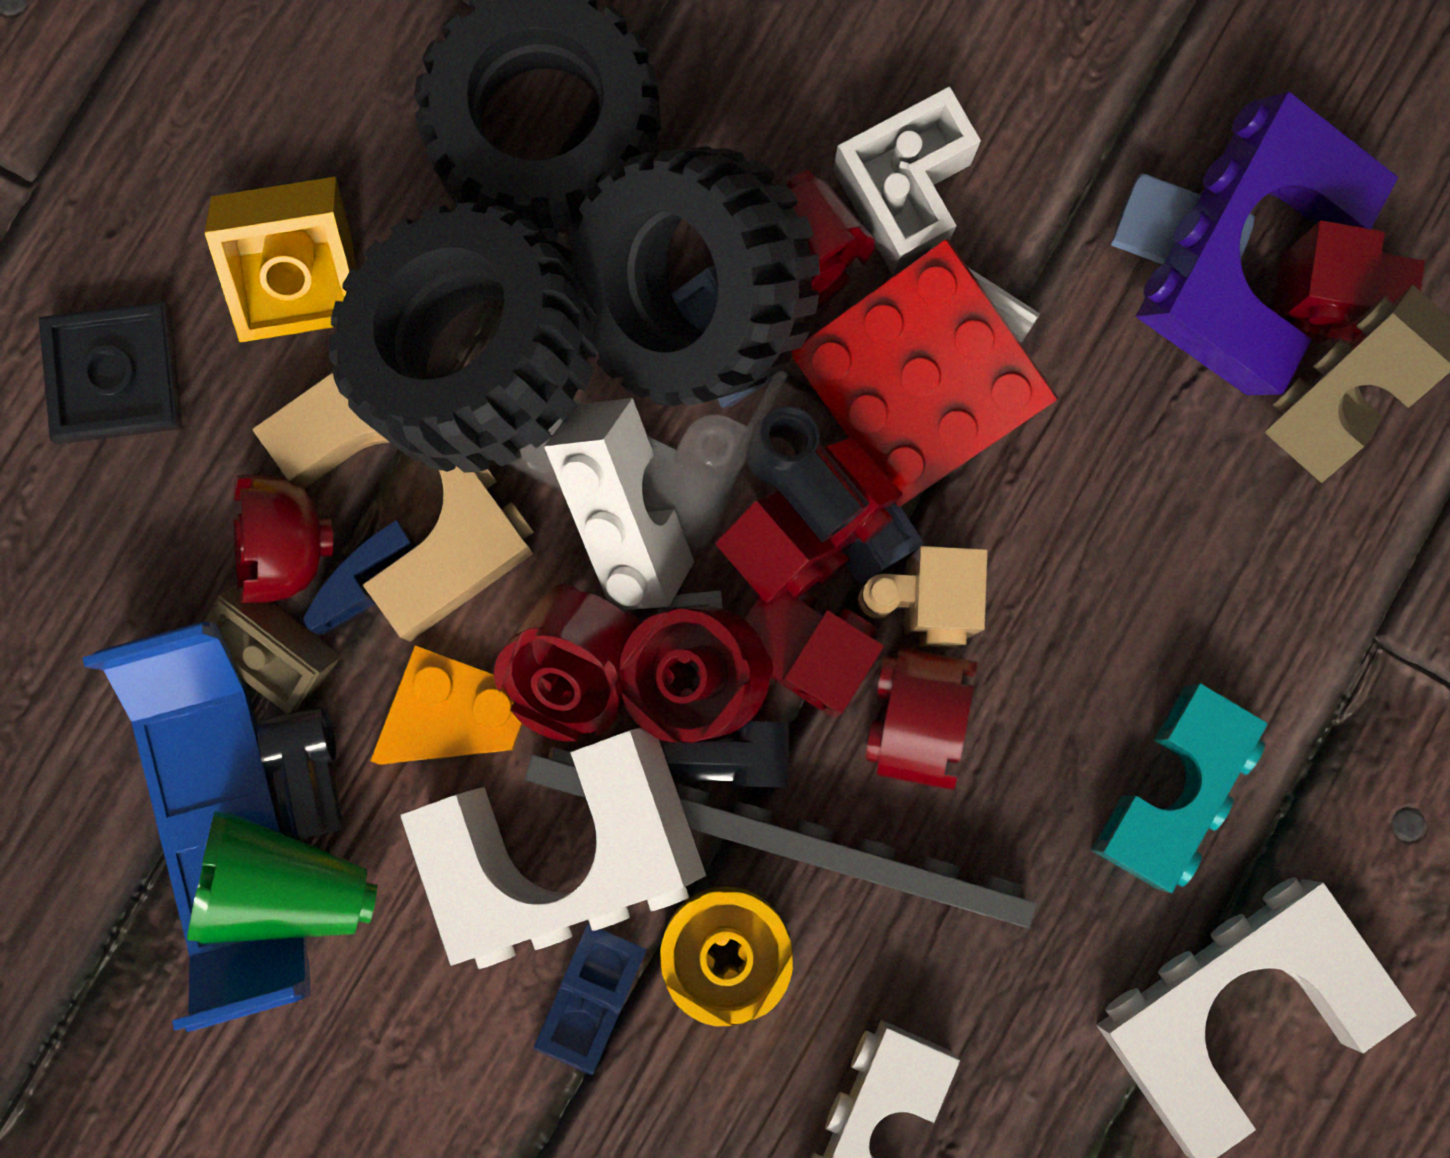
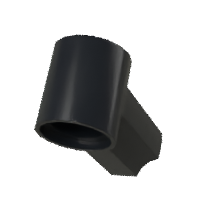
(810, 477)
(300, 756)
(747, 757)

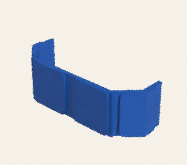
(200, 759)

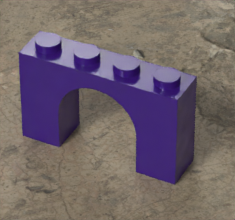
(1201, 290)

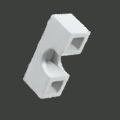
(601, 470)
(894, 1076)

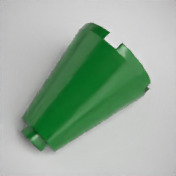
(274, 887)

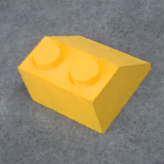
(281, 256)

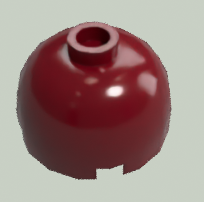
(276, 538)

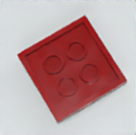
(924, 372)

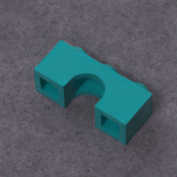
(1214, 746)

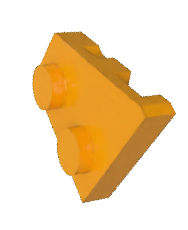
(445, 713)

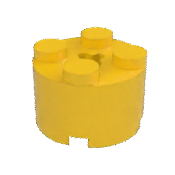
(735, 992)

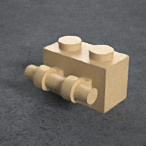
(939, 594)

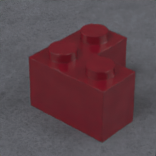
(1337, 277)
(782, 553)
(813, 652)

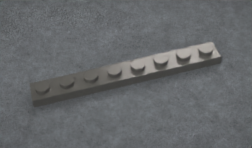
(814, 846)

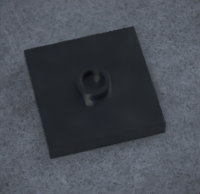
(110, 373)

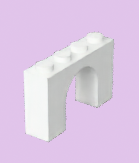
(639, 856)
(1163, 1028)

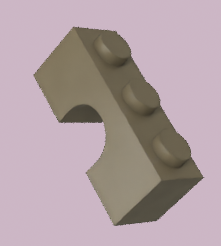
(1399, 349)

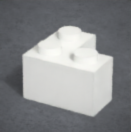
(893, 175)

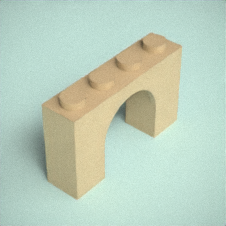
(464, 551)

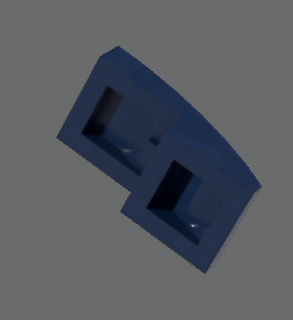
(344, 592)
(589, 999)

